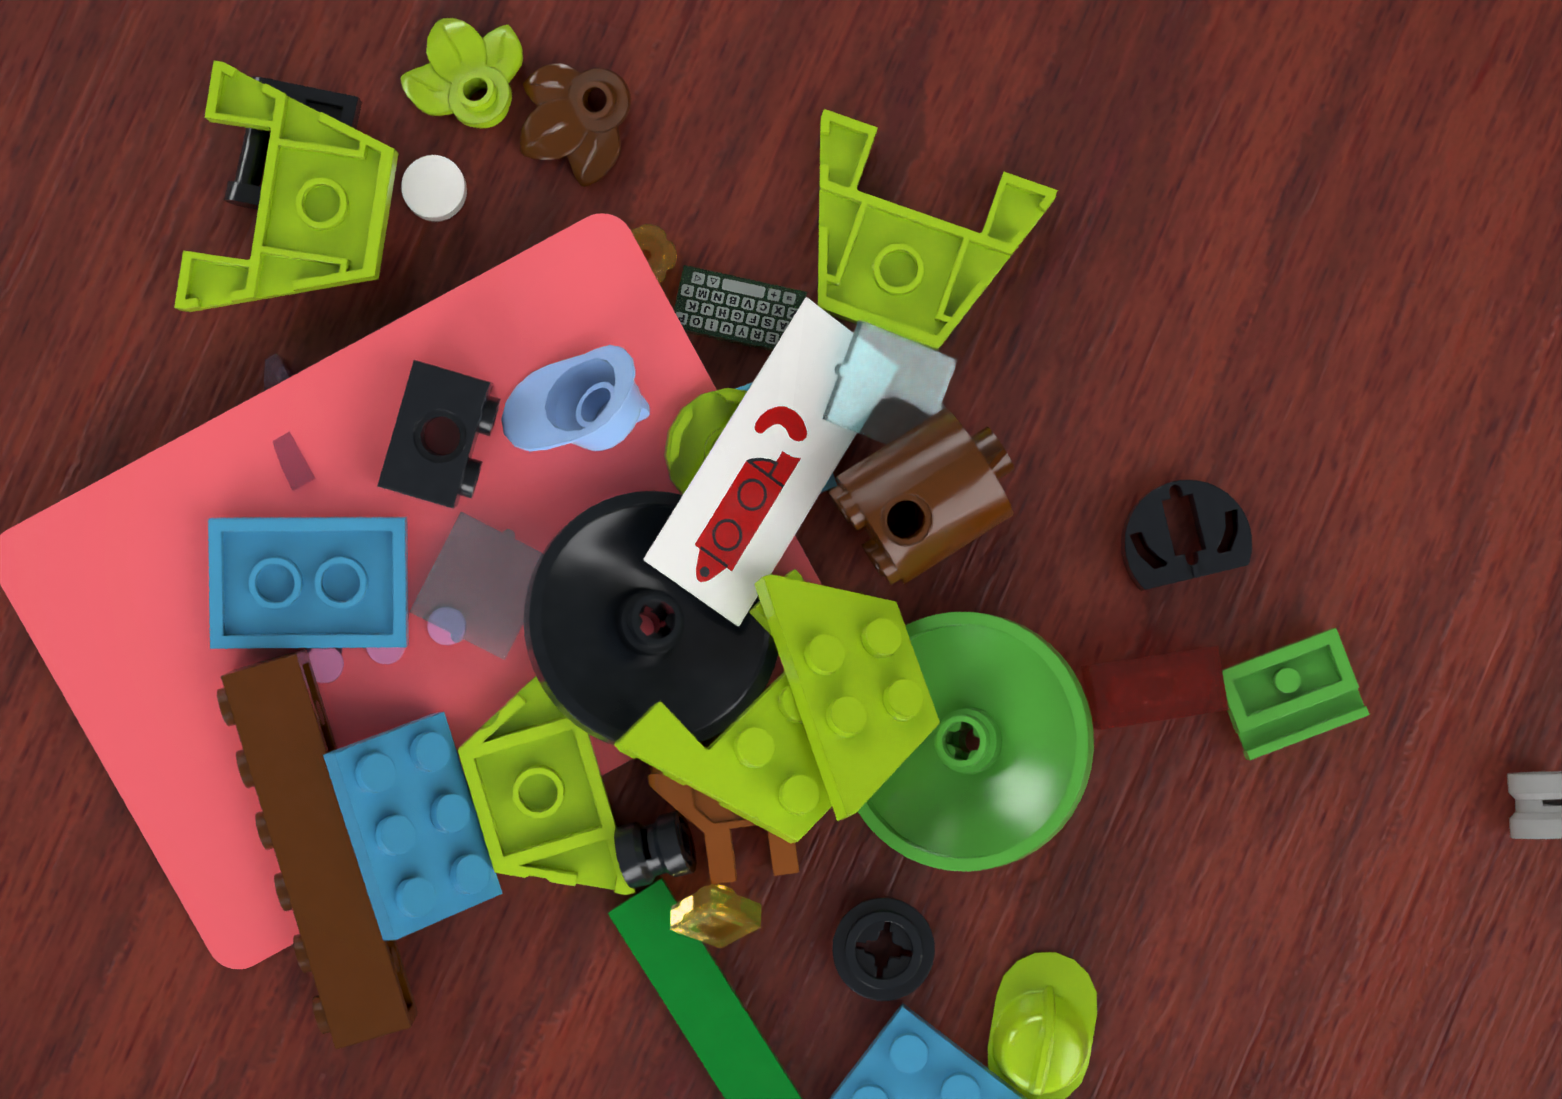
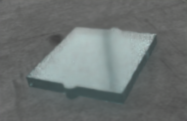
(887, 384)
(478, 586)

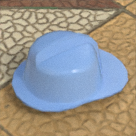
(577, 402)

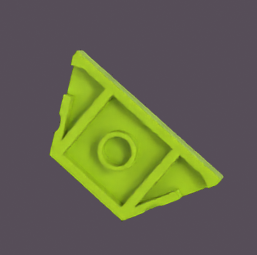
(850, 682)
(542, 795)

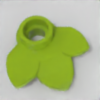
(461, 66)

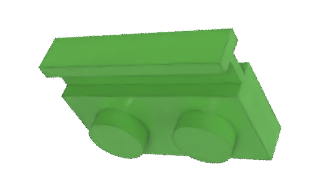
(1292, 694)

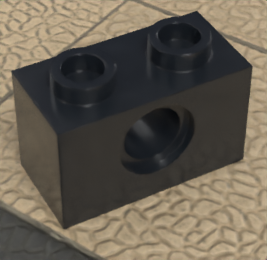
(410, 463)

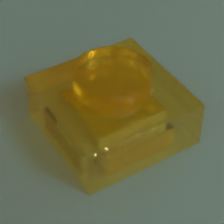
(715, 916)

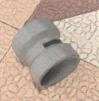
(1536, 804)

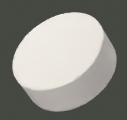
(434, 188)

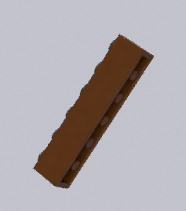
(339, 939)

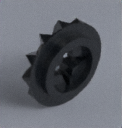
(903, 972)

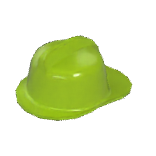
(1043, 1026)

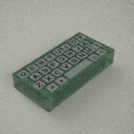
(735, 308)

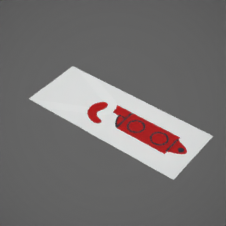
(760, 472)

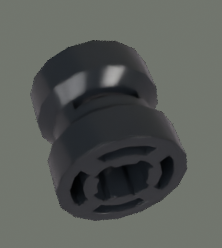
(655, 849)

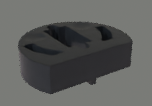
(1208, 511)

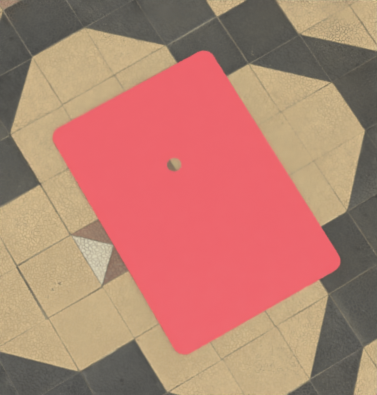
(122, 567)

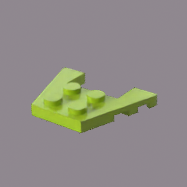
(318, 201)
(901, 264)
(754, 768)

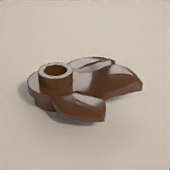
(567, 124)

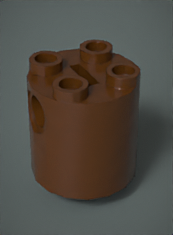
(947, 490)

